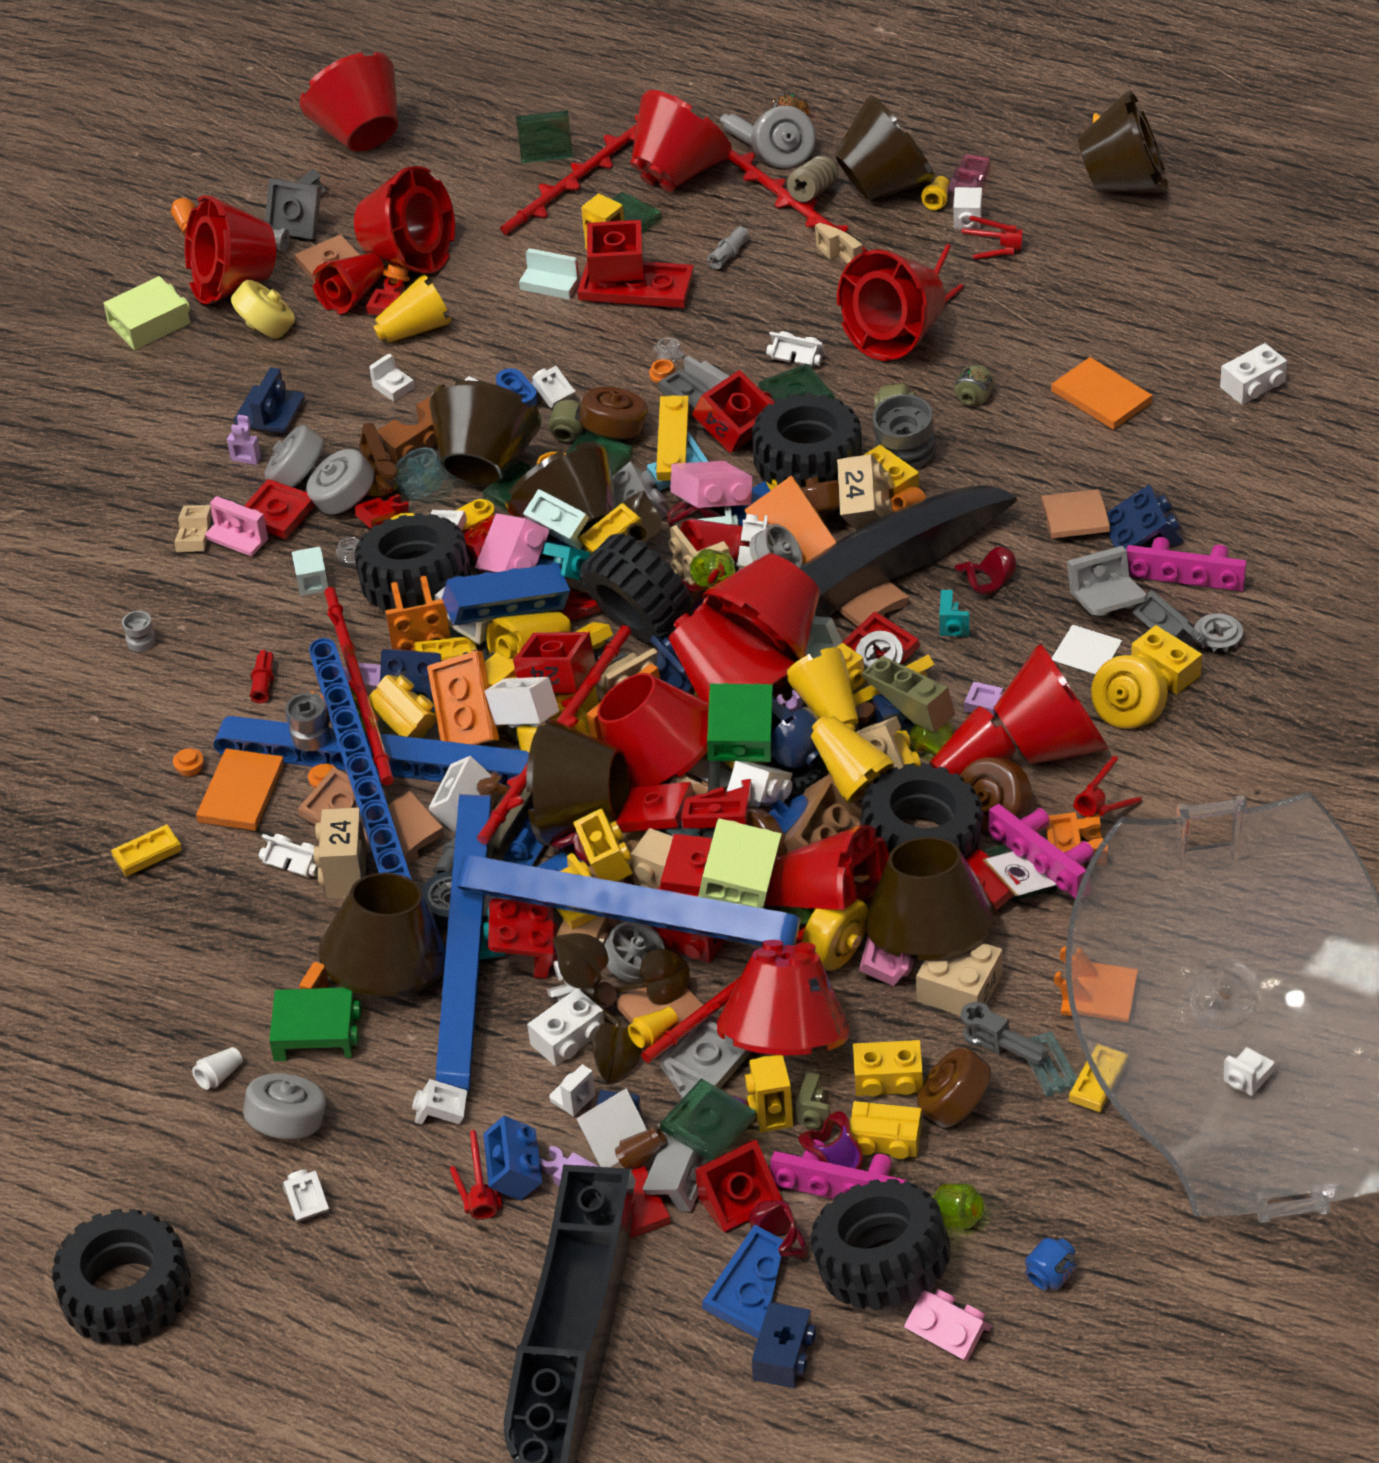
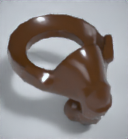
(493, 786)

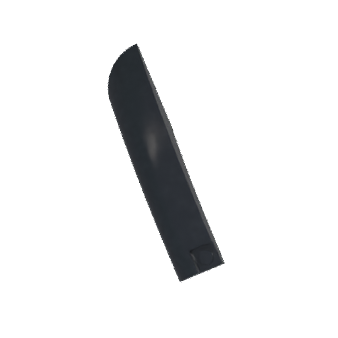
(902, 543)
(570, 1316)

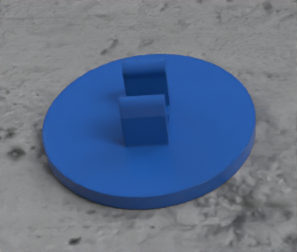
(788, 814)

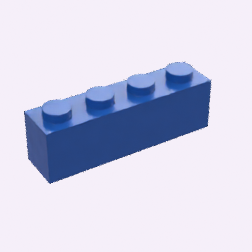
(505, 594)

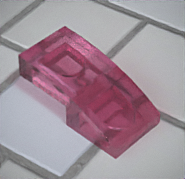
(970, 173)

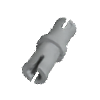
(728, 247)

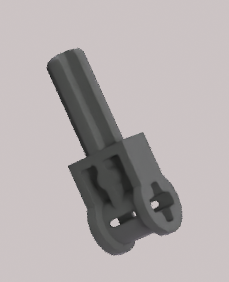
(993, 1033)

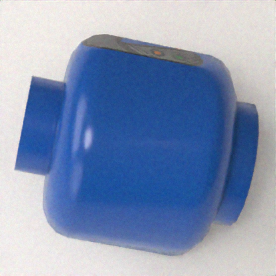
(1051, 1264)

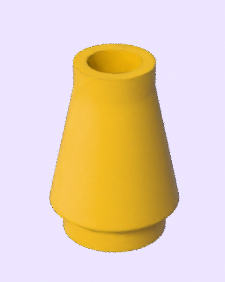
(936, 193)
(650, 1027)

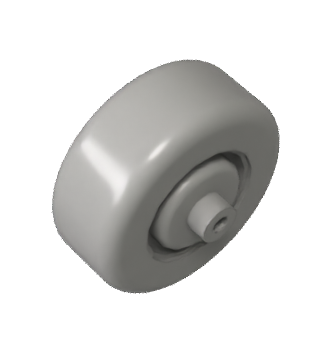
(783, 137)
(295, 456)
(340, 481)
(284, 1106)

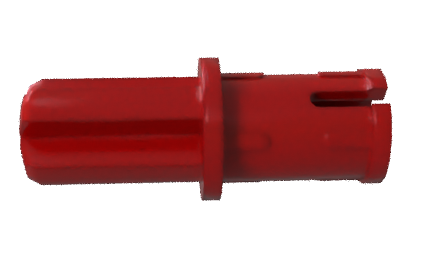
(262, 677)

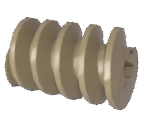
(812, 178)

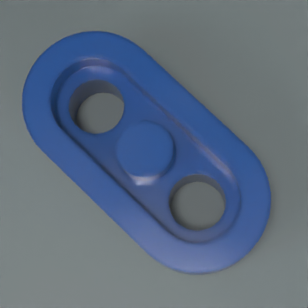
(517, 382)

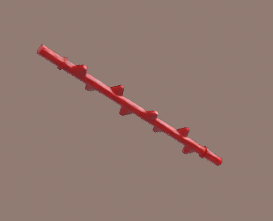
(570, 182)
(776, 186)
(356, 682)
(567, 717)
(671, 1037)

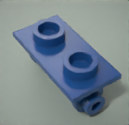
(524, 847)

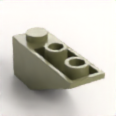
(912, 693)

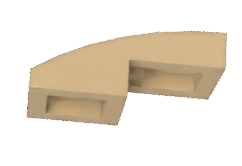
(836, 243)
(193, 524)

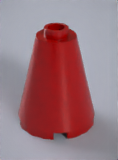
(345, 281)
(707, 533)
(972, 741)

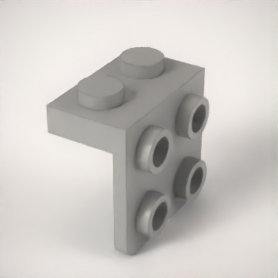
(631, 481)
(1103, 582)

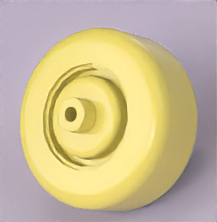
(263, 309)

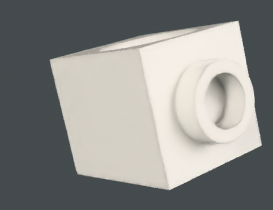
(967, 203)

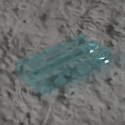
(1057, 1082)

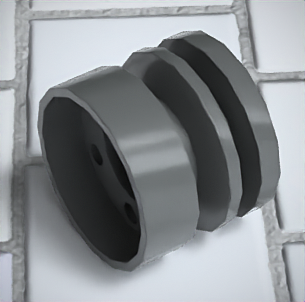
(906, 428)

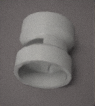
(138, 631)

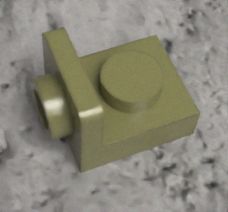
(809, 1103)

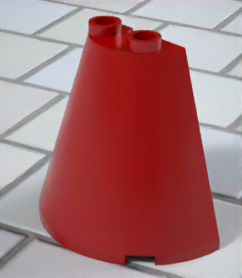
(724, 652)
(825, 870)

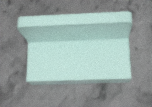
(550, 274)
(562, 519)

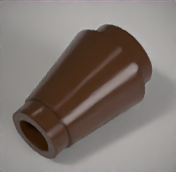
(639, 1148)

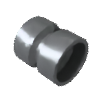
(307, 721)

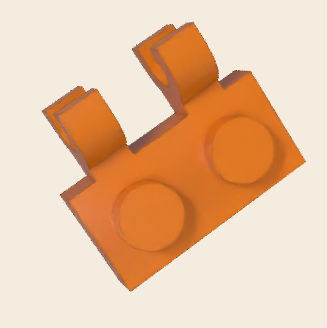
(1066, 831)

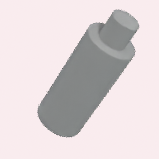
(737, 127)

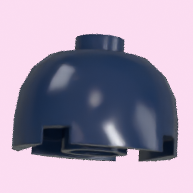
(793, 743)

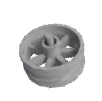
(778, 541)
(633, 951)

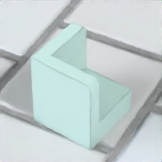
(310, 571)
(823, 635)

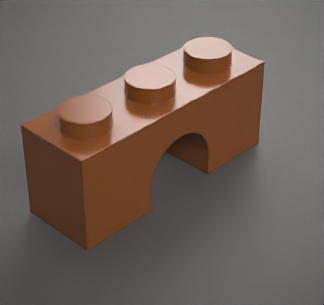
(402, 439)

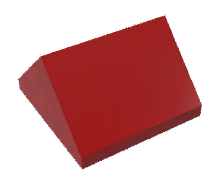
(735, 1185)

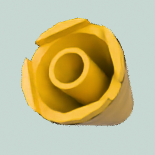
(412, 313)
(510, 633)
(825, 685)
(848, 757)

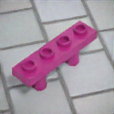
(1186, 568)
(1047, 859)
(824, 1178)

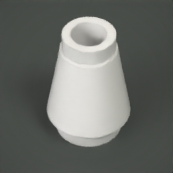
(216, 1068)

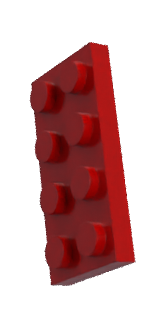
(662, 286)

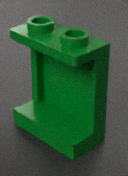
(740, 722)
(314, 1020)

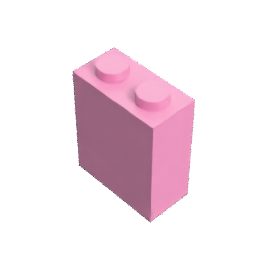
(711, 484)
(511, 544)

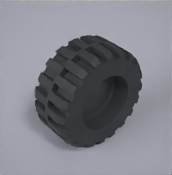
(804, 438)
(405, 551)
(636, 587)
(924, 794)
(887, 1272)
(127, 1311)

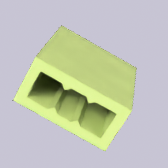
(147, 312)
(739, 864)

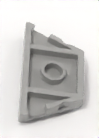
(702, 1056)

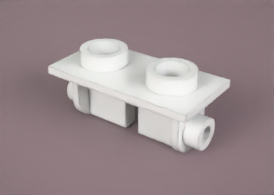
(807, 350)
(750, 528)
(281, 849)

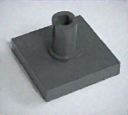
(293, 207)

